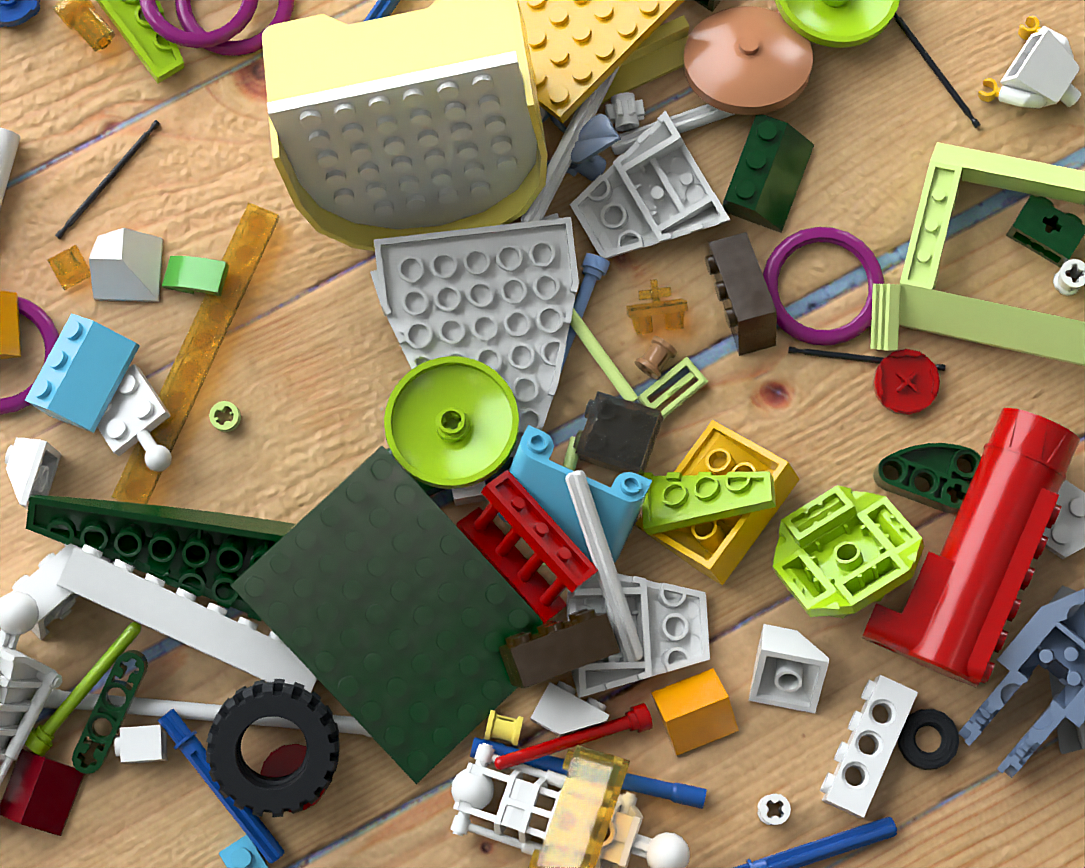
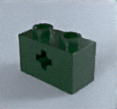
(1030, 230)

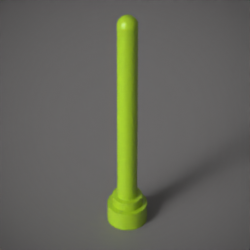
(41, 738)

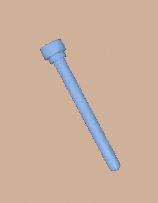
(594, 269)

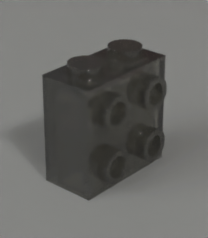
(618, 434)

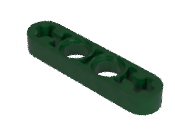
(109, 711)

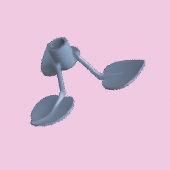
(593, 138)

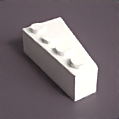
(42, 587)

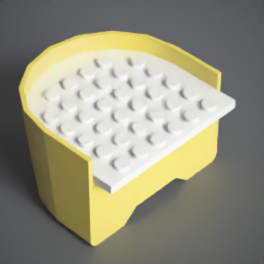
(406, 120)

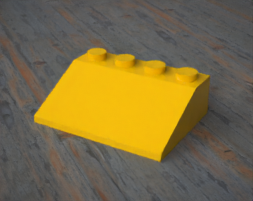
(721, 544)

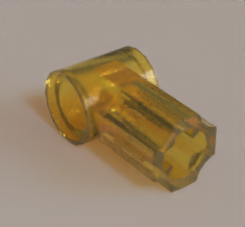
(86, 22)

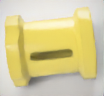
(503, 728)

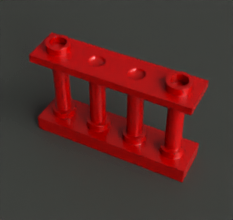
(540, 533)

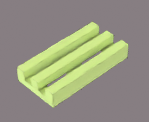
(885, 317)
(694, 372)

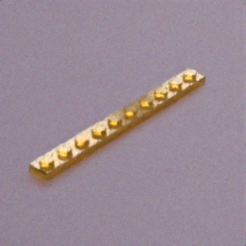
(200, 349)

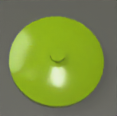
(838, 21)
(451, 422)

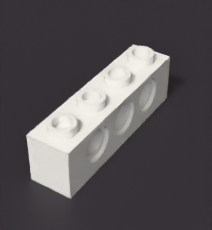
(898, 702)

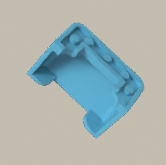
(546, 483)

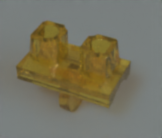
(671, 309)

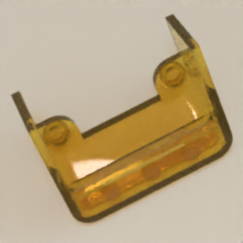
(582, 810)

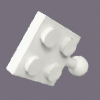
(131, 418)

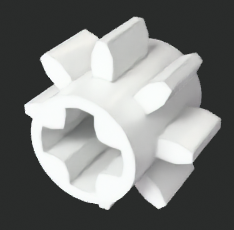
(625, 111)

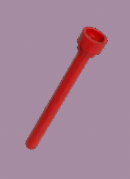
(636, 719)

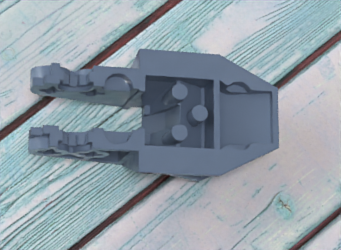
(1056, 643)

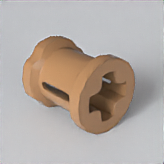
(656, 357)

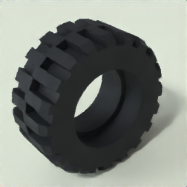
(273, 793)

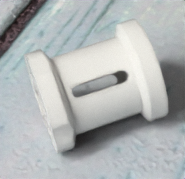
(1064, 283)
(784, 809)

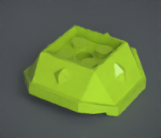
(845, 552)

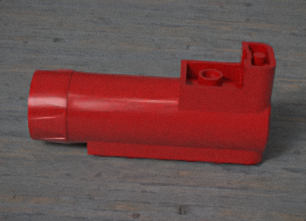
(972, 587)

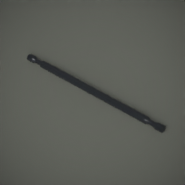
(936, 70)
(107, 179)
(846, 356)

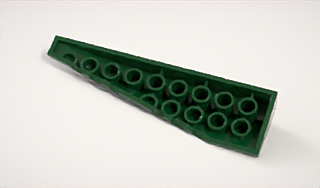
(178, 545)

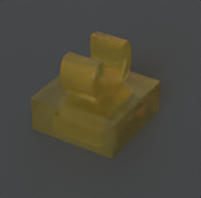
(70, 267)

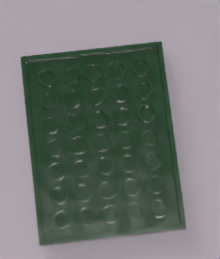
(392, 612)

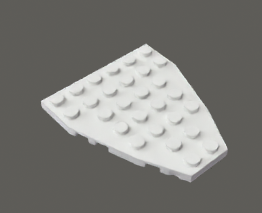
(488, 298)

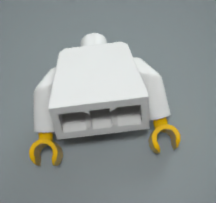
(1040, 71)

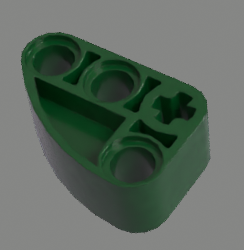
(938, 466)

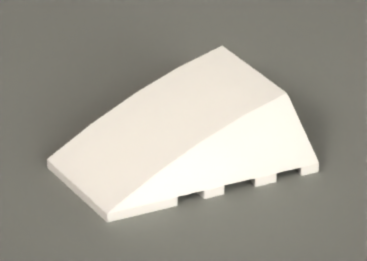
(648, 195)
(668, 623)

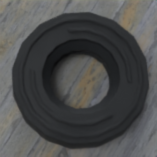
(947, 731)

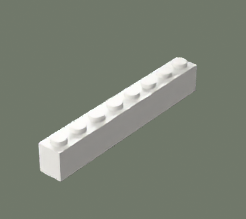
(182, 618)

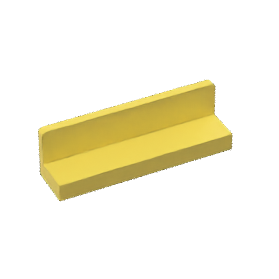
(653, 58)

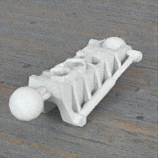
(23, 680)
(474, 790)

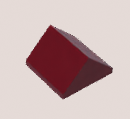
(40, 793)

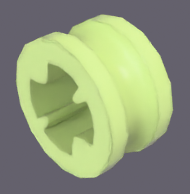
(222, 407)

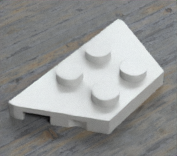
(1069, 529)

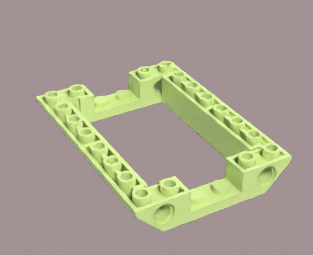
(970, 317)

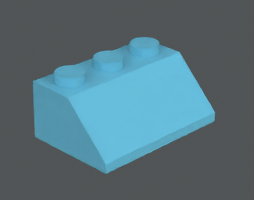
(82, 373)

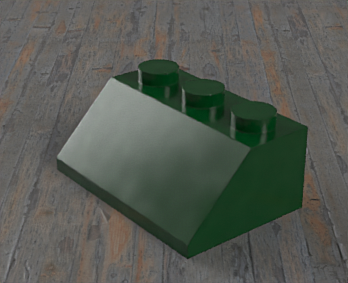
(768, 173)

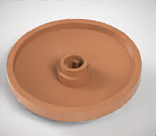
(747, 61)

